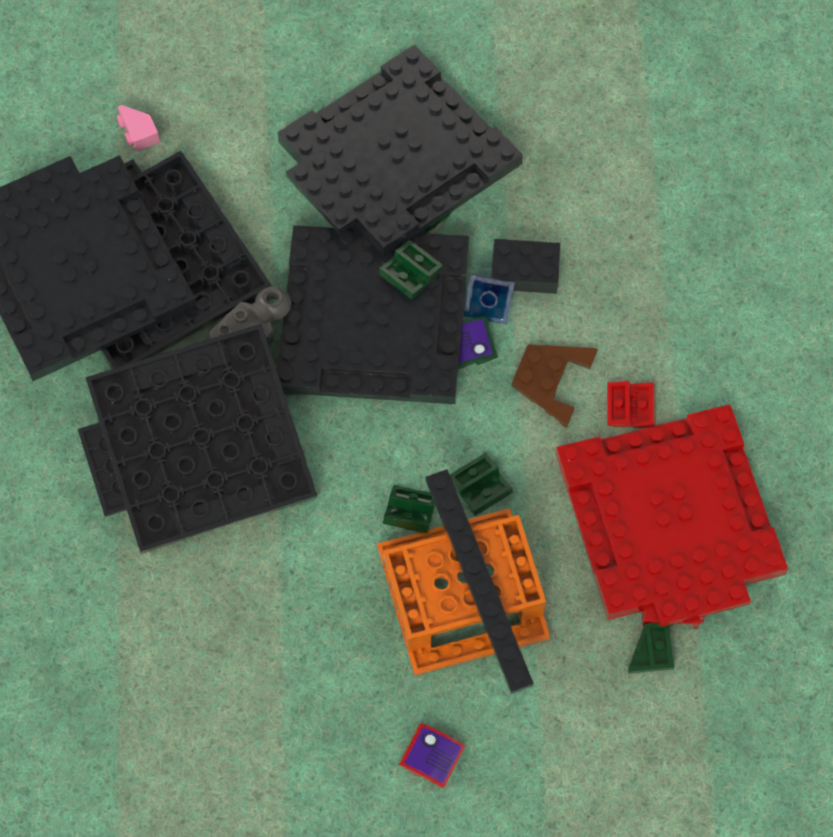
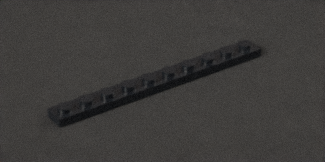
(479, 582)

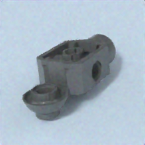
(259, 312)

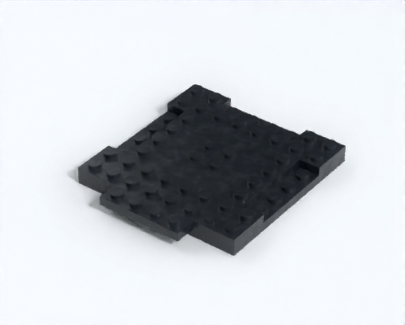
(395, 153)
(202, 246)
(81, 264)
(359, 332)
(195, 439)

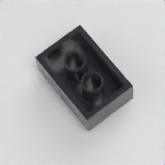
(528, 264)

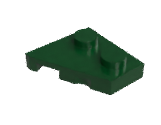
(652, 650)

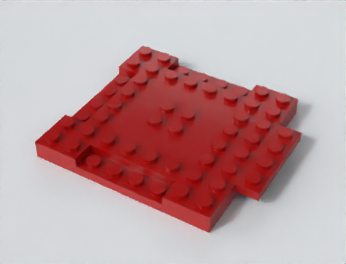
(671, 517)

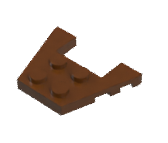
(542, 372)

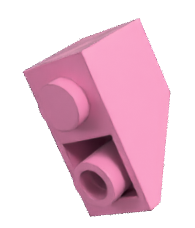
(139, 128)

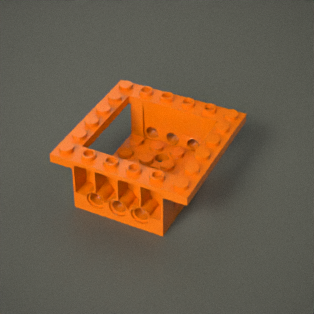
(424, 610)

